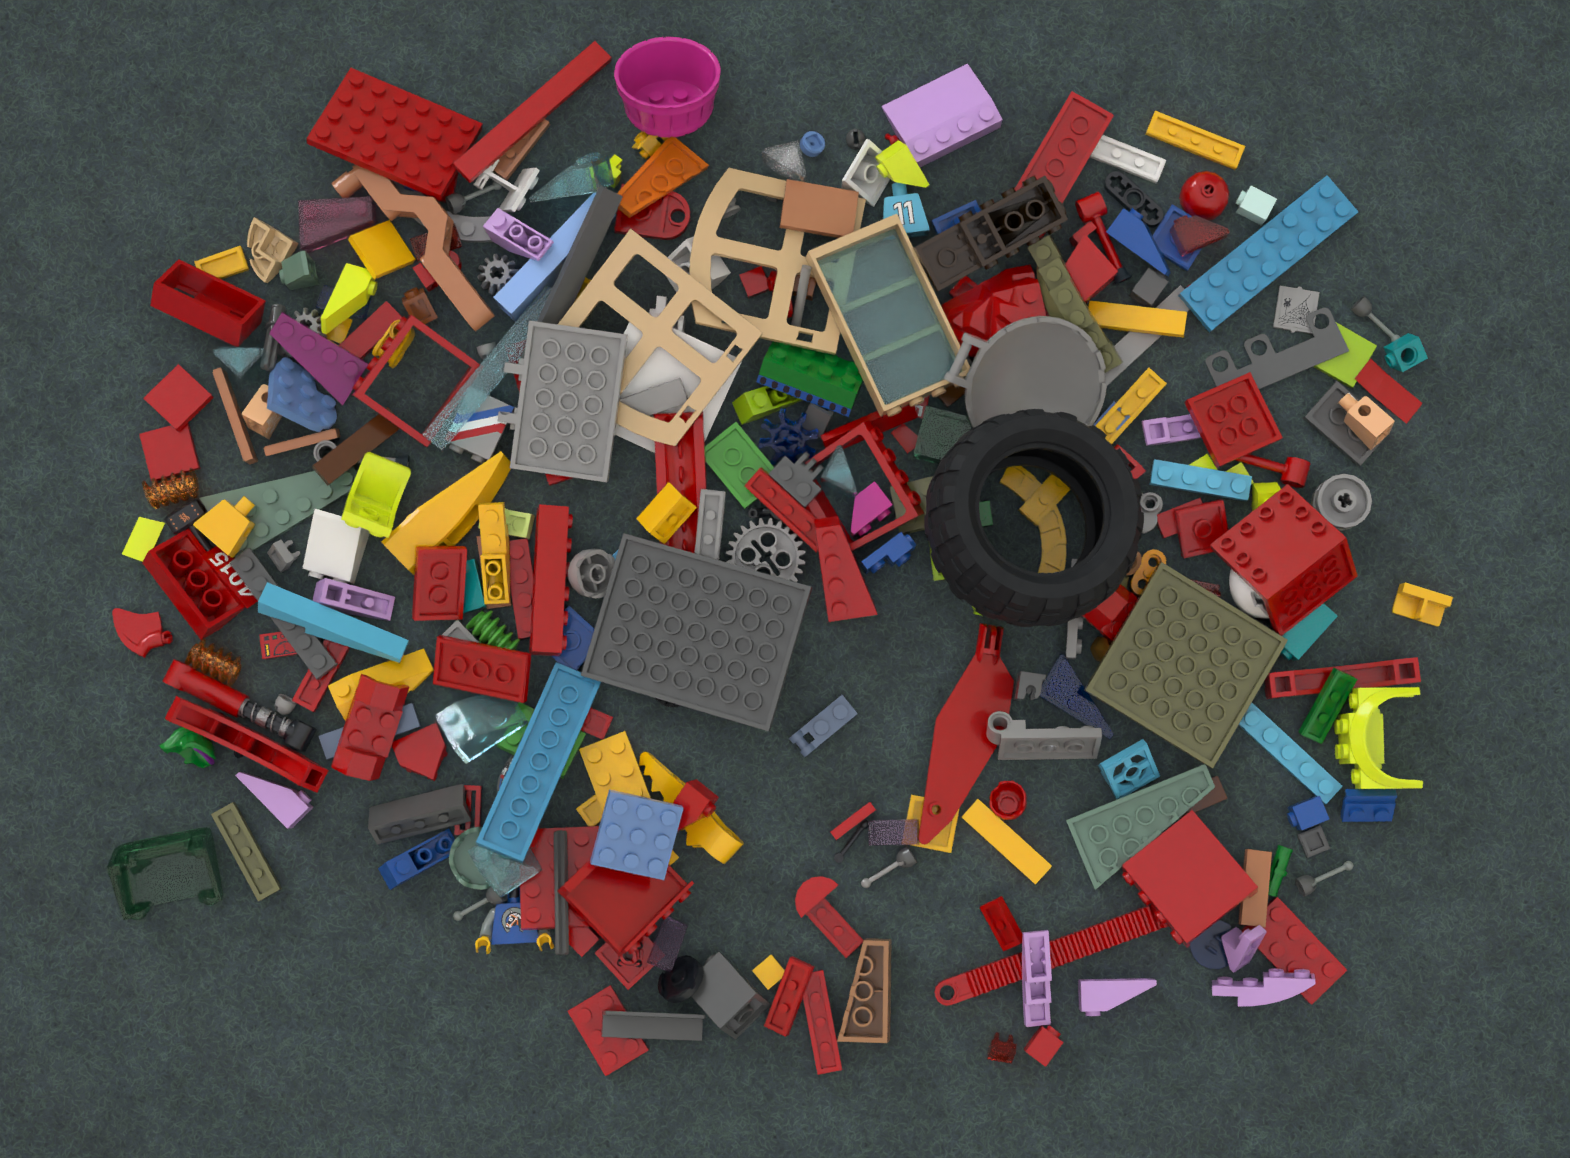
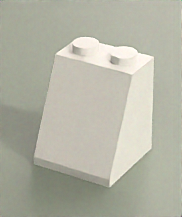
(334, 548)

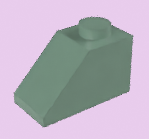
(299, 271)

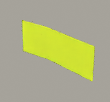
(143, 538)

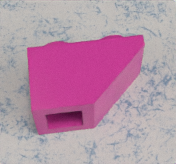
(868, 507)

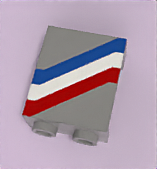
(482, 431)

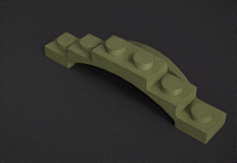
(1064, 299)

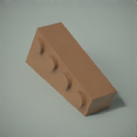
(870, 996)

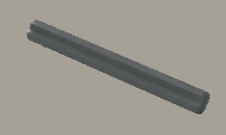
(561, 904)

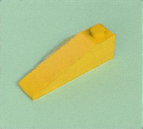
(410, 671)

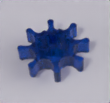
(788, 431)

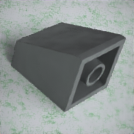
(729, 996)

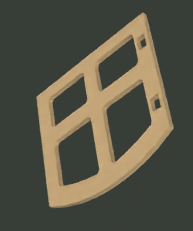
(785, 261)
(659, 333)

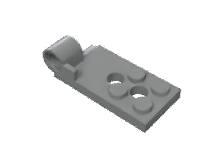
(1029, 744)

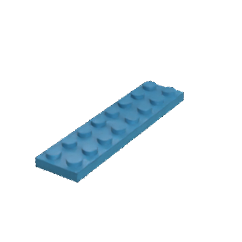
(1268, 253)
(538, 763)

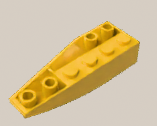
(448, 514)

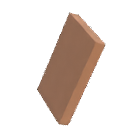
(818, 209)

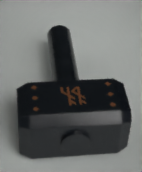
(185, 517)

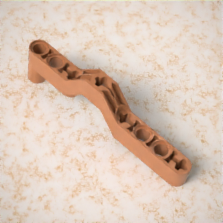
(439, 228)

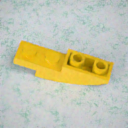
(495, 553)

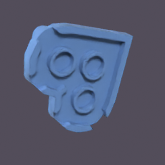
(295, 397)

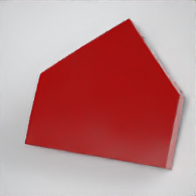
(421, 751)

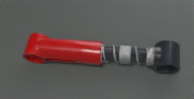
(237, 704)

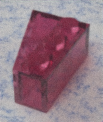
(331, 220)

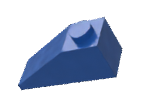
(1136, 236)

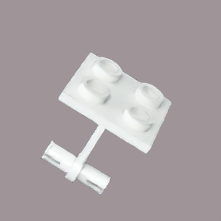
(515, 198)

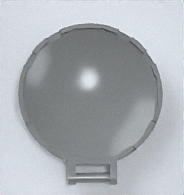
(1032, 366)

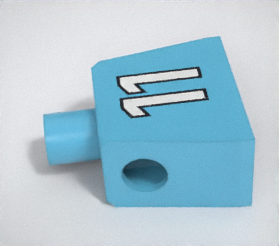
(908, 209)

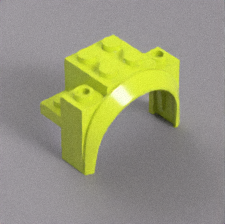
(1363, 738)

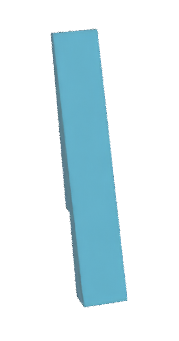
(330, 624)

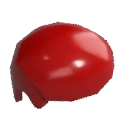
(1008, 800)

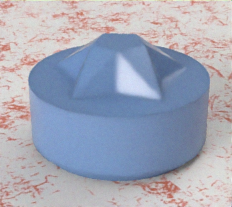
(812, 144)

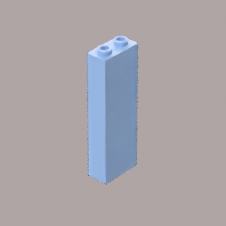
(535, 275)

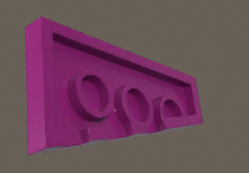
(323, 359)

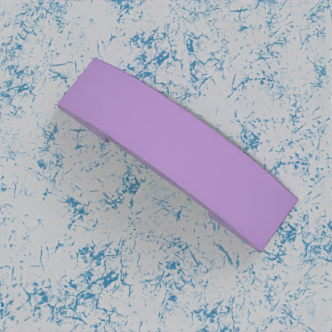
(1169, 430)

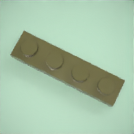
(246, 851)

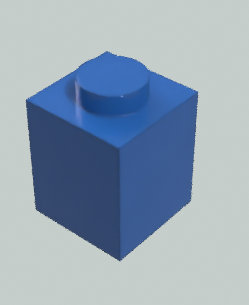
(1307, 813)

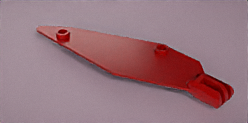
(960, 729)

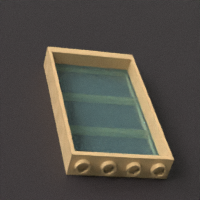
(887, 314)

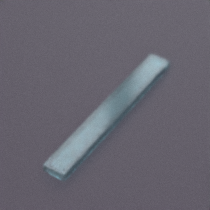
(484, 378)

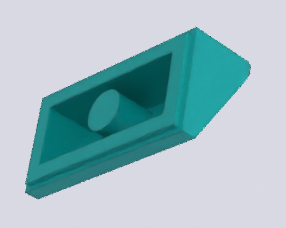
(473, 588)

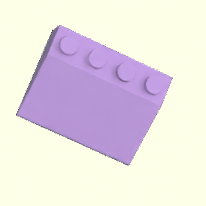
(943, 115)

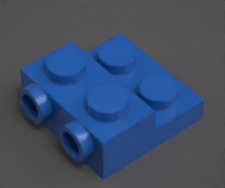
(894, 551)

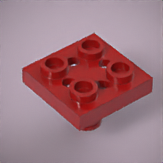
(628, 973)

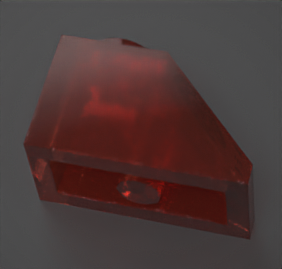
(1195, 233)

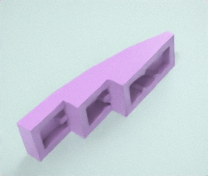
(1036, 978)

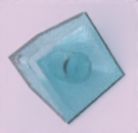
(503, 872)

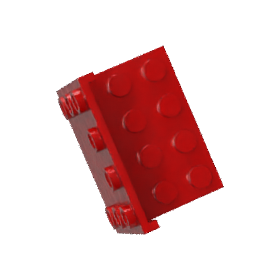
(1288, 557)

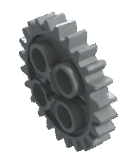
(783, 544)

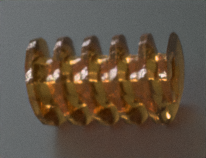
(171, 490)
(214, 662)

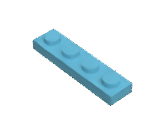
(1200, 480)

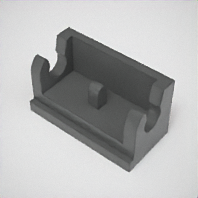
(1028, 683)

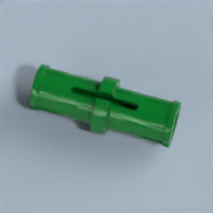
(1278, 869)

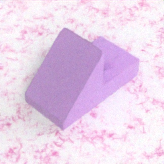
(1241, 945)

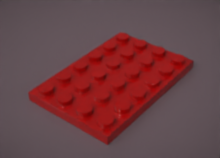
(394, 133)

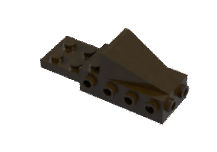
(992, 232)

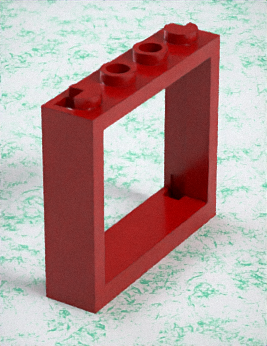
(389, 347)

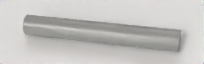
(801, 295)

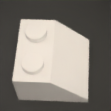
(682, 255)

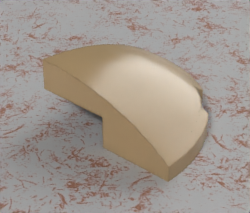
(268, 249)

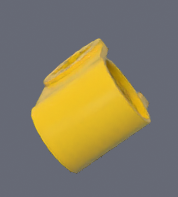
(399, 352)

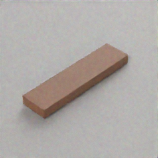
(234, 415)

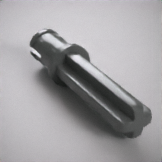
(271, 346)

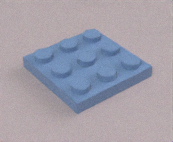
(636, 834)

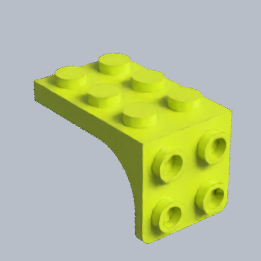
(375, 495)

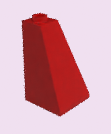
(1089, 269)

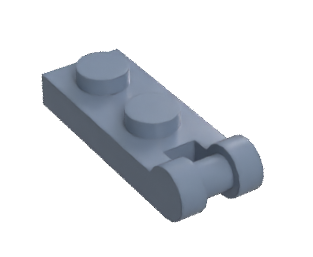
(824, 725)

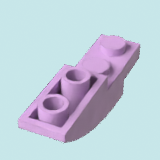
(1274, 988)

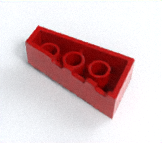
(842, 579)

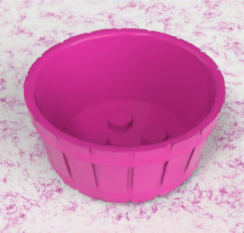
(668, 85)

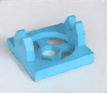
(1136, 780)

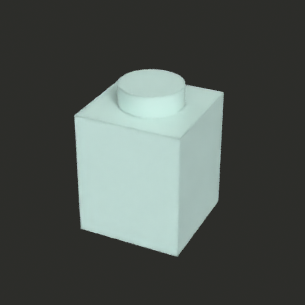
(1255, 205)

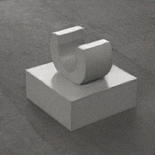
(281, 555)

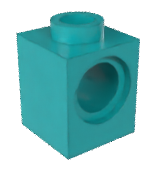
(1414, 352)

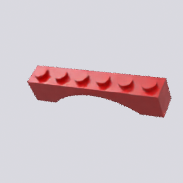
(1368, 675)

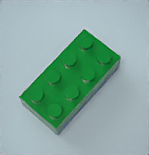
(811, 376)

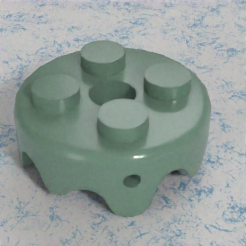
(462, 863)

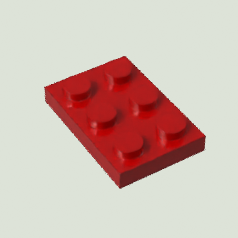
(439, 583)
(607, 1051)

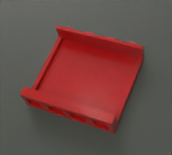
(1188, 878)
(623, 903)

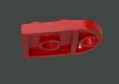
(656, 219)

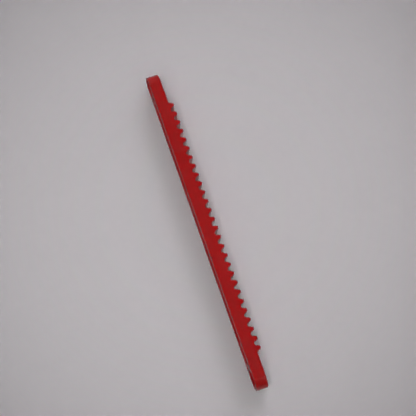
(1062, 950)

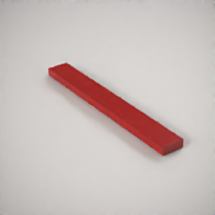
(532, 112)

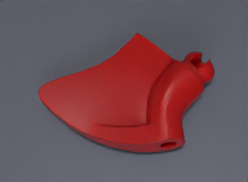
(140, 631)

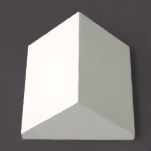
(864, 176)

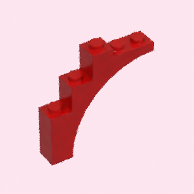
(248, 743)

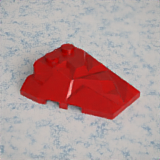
(995, 304)

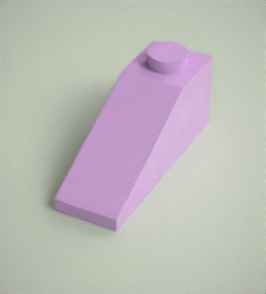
(353, 599)
(282, 801)
(1105, 994)

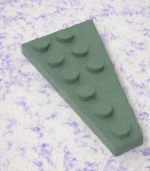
(283, 503)
(1126, 825)

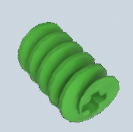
(491, 632)

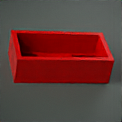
(215, 309)

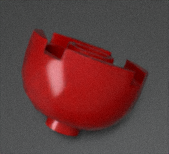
(1204, 195)

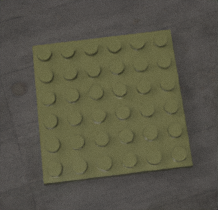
(1185, 665)

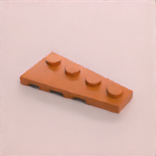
(661, 174)

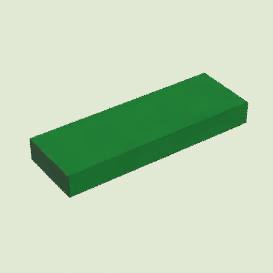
(1327, 705)

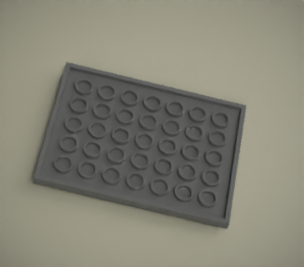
(696, 632)

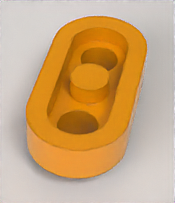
(1145, 570)

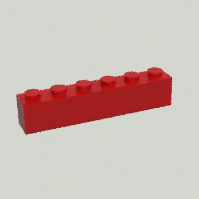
(549, 580)

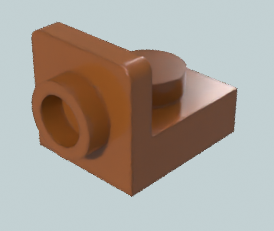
(418, 305)

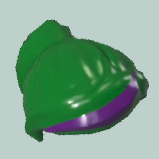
(191, 746)

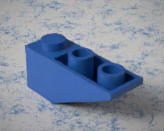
(417, 859)

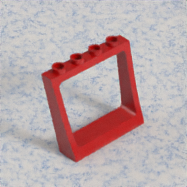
(898, 478)

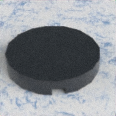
(682, 980)

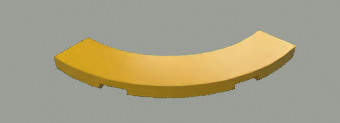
(1050, 528)

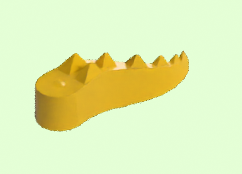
(706, 833)

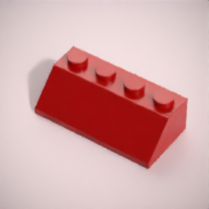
(192, 584)

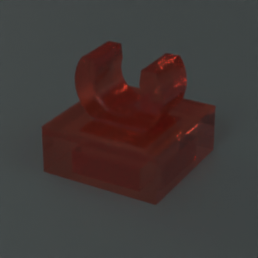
(1001, 1050)

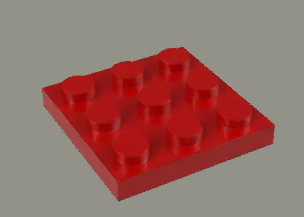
(1233, 420)

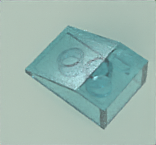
(578, 178)
(479, 724)

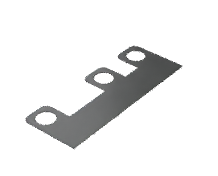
(1277, 366)

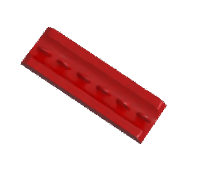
(686, 470)

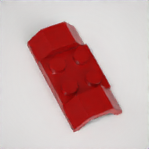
(1112, 612)
(369, 728)

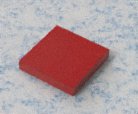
(178, 398)
(169, 451)
(1200, 527)

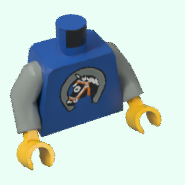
(504, 926)

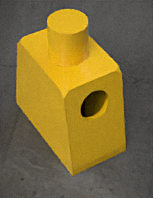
(227, 525)

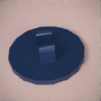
(1208, 946)

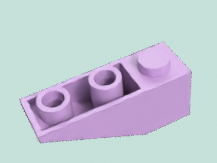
(516, 236)

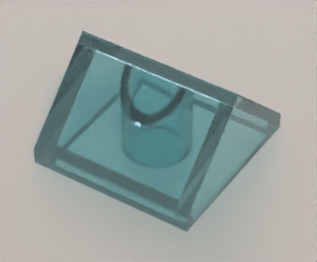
(239, 358)
(838, 475)

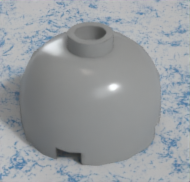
(591, 572)

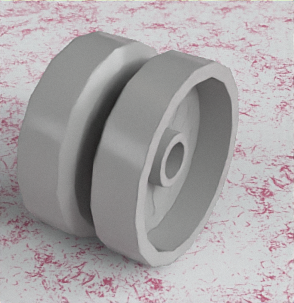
(1351, 492)

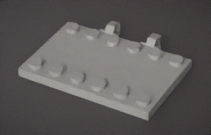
(567, 401)

